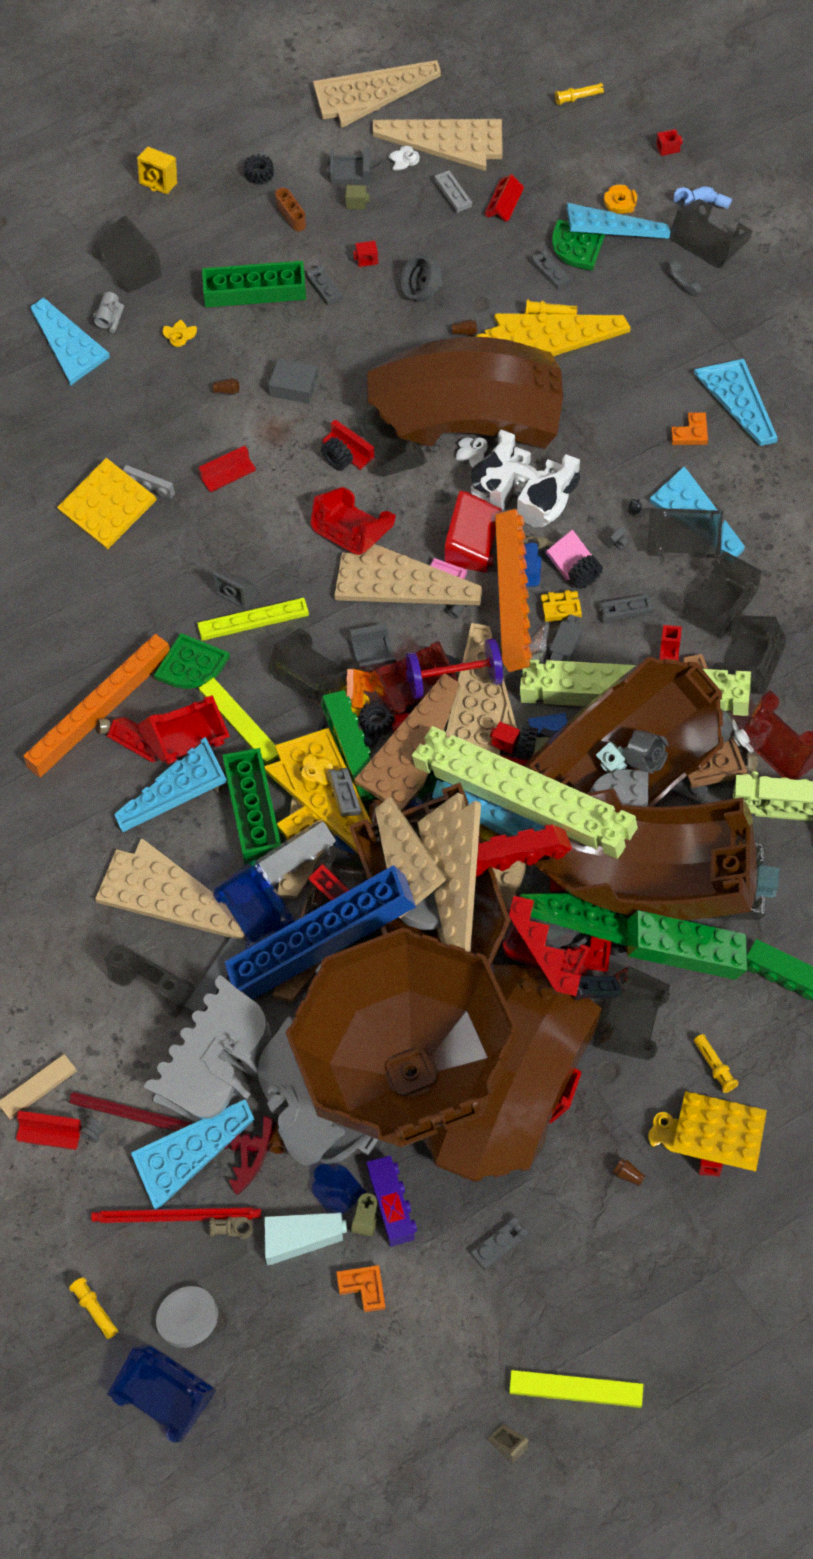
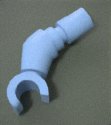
(704, 193)

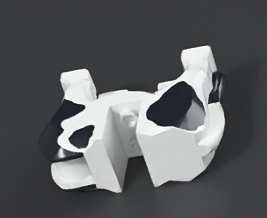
(539, 492)

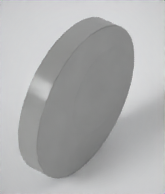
(424, 915)
(187, 1317)

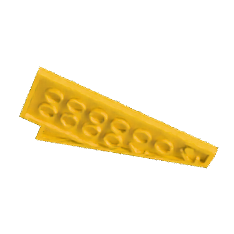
(557, 331)
(315, 796)

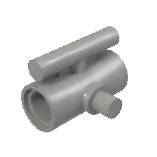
(109, 312)

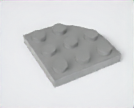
(629, 785)

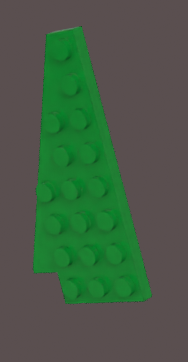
(580, 915)

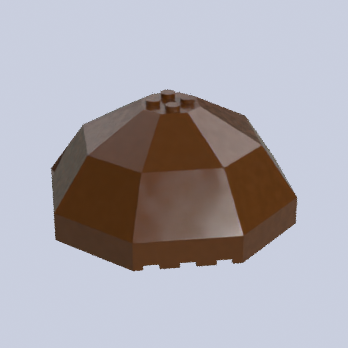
(399, 1009)

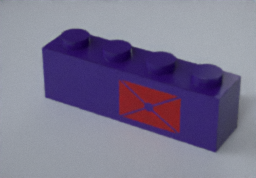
(390, 1200)

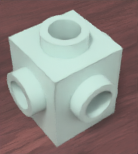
(608, 753)

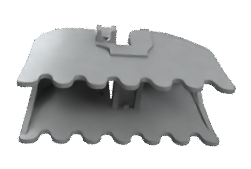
(201, 1075)
(302, 1131)

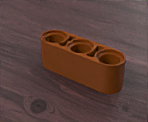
(290, 209)

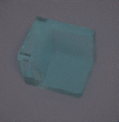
(767, 881)

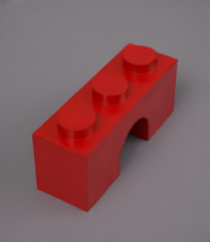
(670, 642)

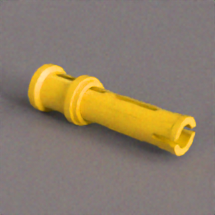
(573, 94)
(542, 307)
(720, 1070)
(88, 1300)

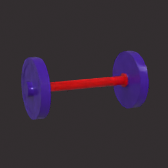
(493, 663)

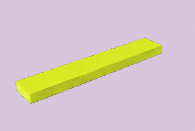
(253, 619)
(240, 721)
(576, 1389)

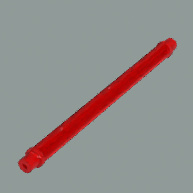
(165, 1215)

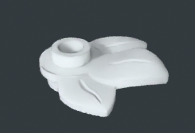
(404, 158)
(469, 450)
(741, 737)

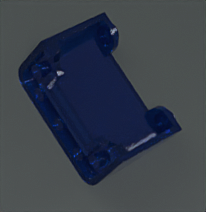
(254, 903)
(162, 1390)

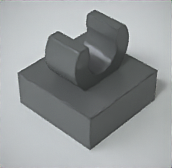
(618, 539)

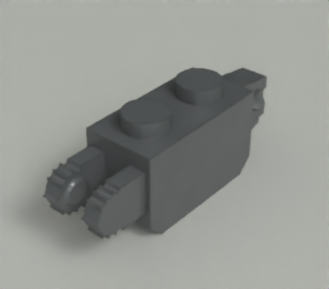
(566, 640)

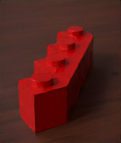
(524, 847)
(548, 957)

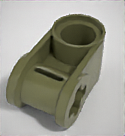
(365, 1218)

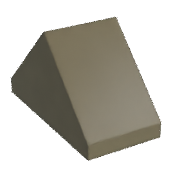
(509, 1443)

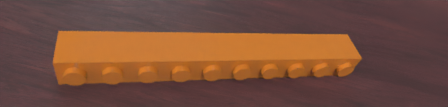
(513, 590)
(96, 706)

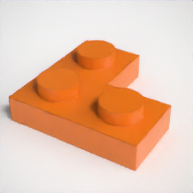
(693, 434)
(356, 686)
(363, 1280)

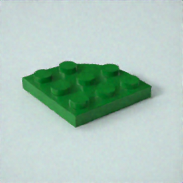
(576, 248)
(191, 663)

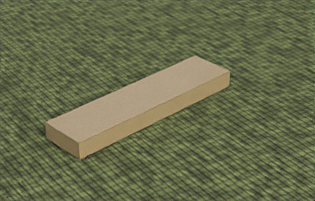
(37, 1086)

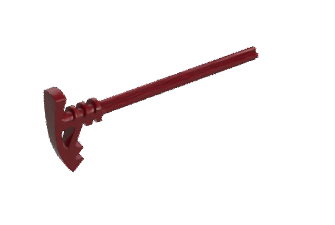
(245, 1143)

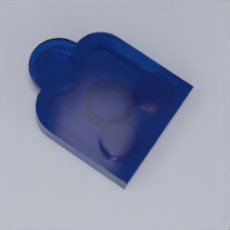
(336, 1188)

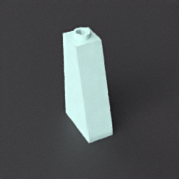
(300, 1234)

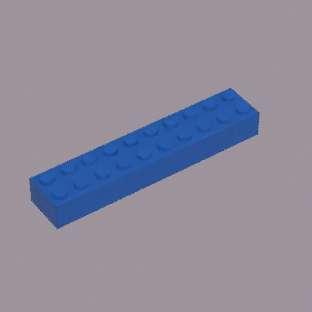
(321, 933)

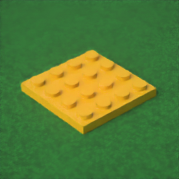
(107, 503)
(720, 1131)

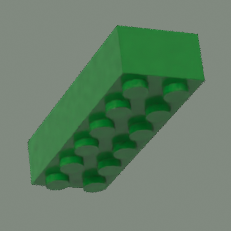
(254, 284)
(251, 803)
(686, 945)

